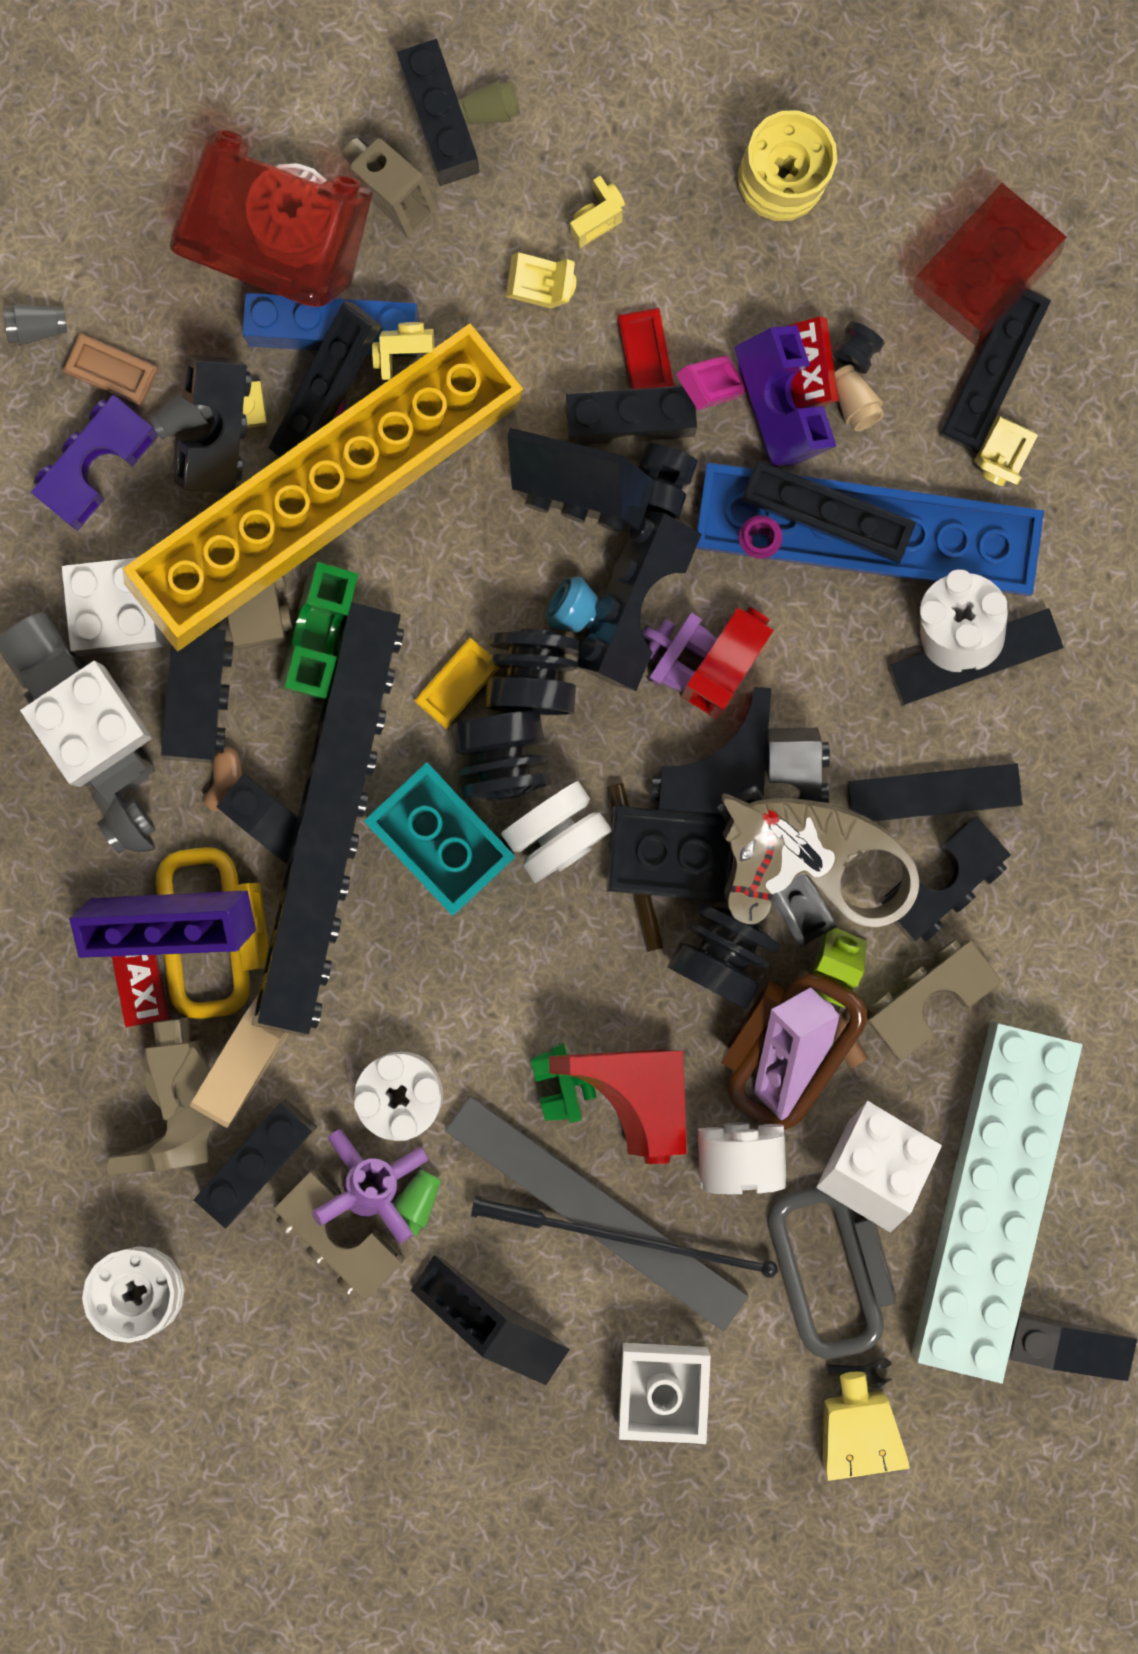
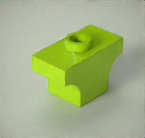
(840, 958)

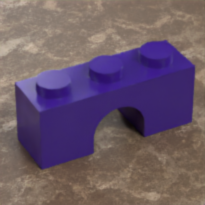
(768, 368)
(112, 431)

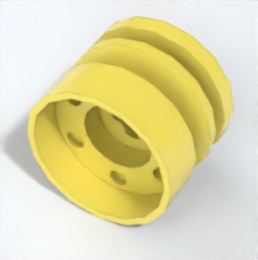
(789, 142)

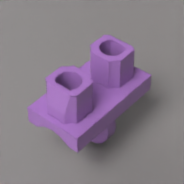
(691, 636)

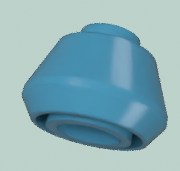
(572, 606)

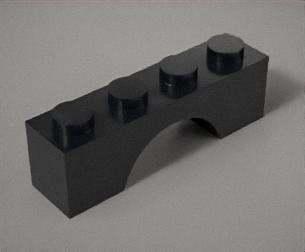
(615, 641)

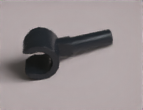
(872, 1378)

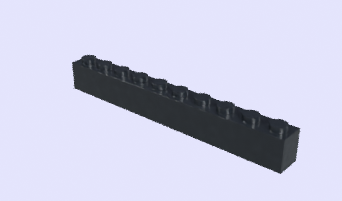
(327, 821)

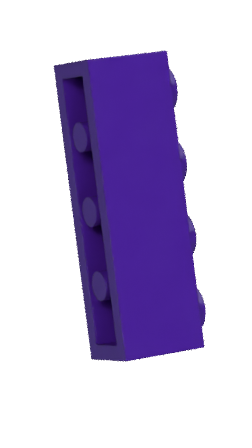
(163, 924)

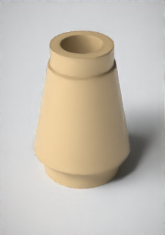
(857, 400)

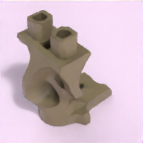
(172, 1078)

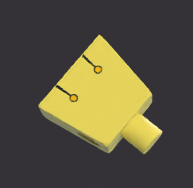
(860, 1432)

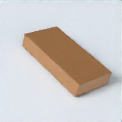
(110, 370)

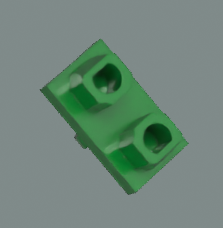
(562, 1104)

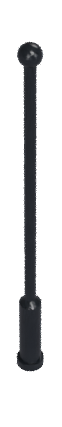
(536, 1219)

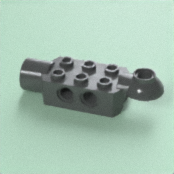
(40, 663)

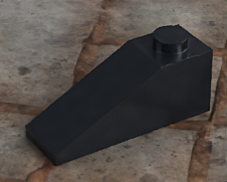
(260, 815)
(1071, 1347)

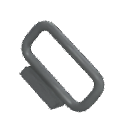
(866, 1261)

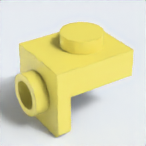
(540, 280)
(409, 338)
(1004, 451)

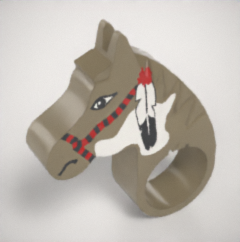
(798, 836)

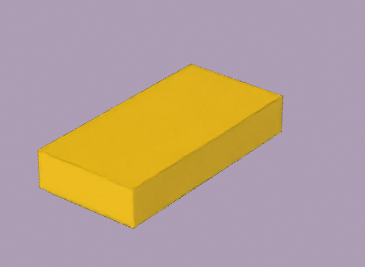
(457, 683)

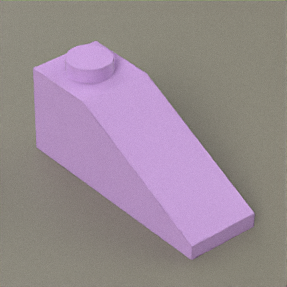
(793, 1048)

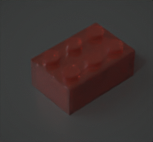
(989, 264)

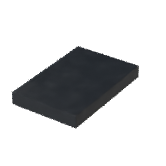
(668, 854)

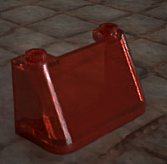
(271, 224)

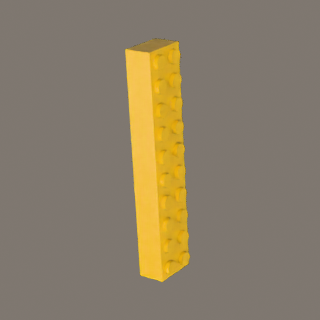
(322, 487)

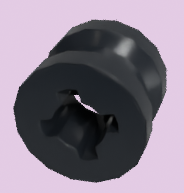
(858, 347)

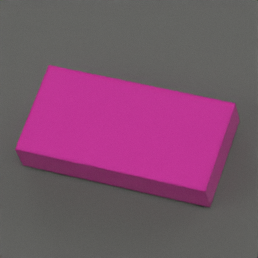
(712, 382)

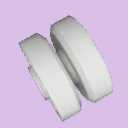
(556, 832)

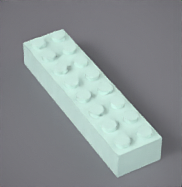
(996, 1202)

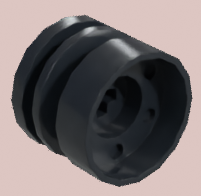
(532, 672)
(501, 755)
(723, 955)

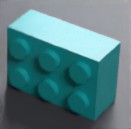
(440, 839)

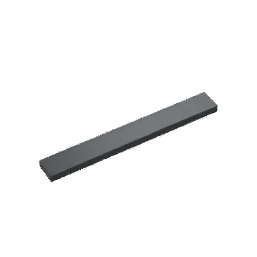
(590, 1206)

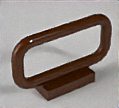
(747, 1044)

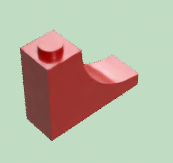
(728, 661)
(645, 1093)

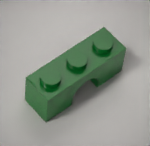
(316, 626)

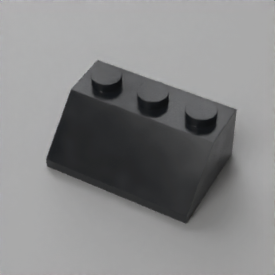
(578, 481)
(195, 699)

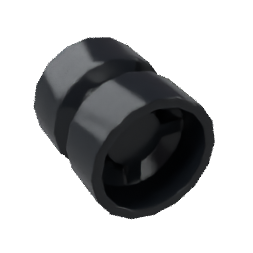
(675, 464)

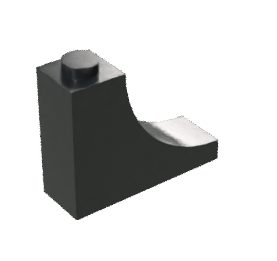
(737, 764)
(488, 1324)

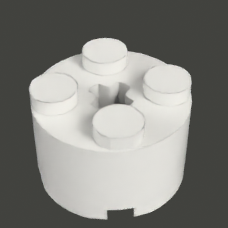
(963, 621)
(374, 1100)
(742, 1158)

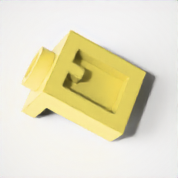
(596, 220)

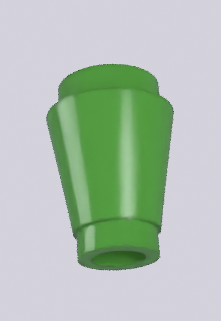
(418, 1200)

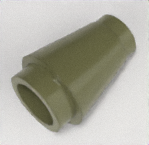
(491, 104)

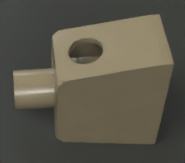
(396, 185)

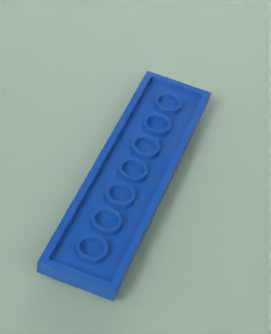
(948, 533)

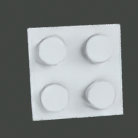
(103, 612)
(86, 724)
(879, 1167)
(664, 1393)

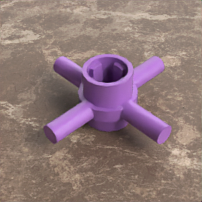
(370, 1202)

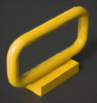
(249, 957)

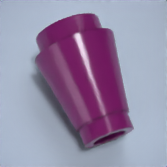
(762, 527)

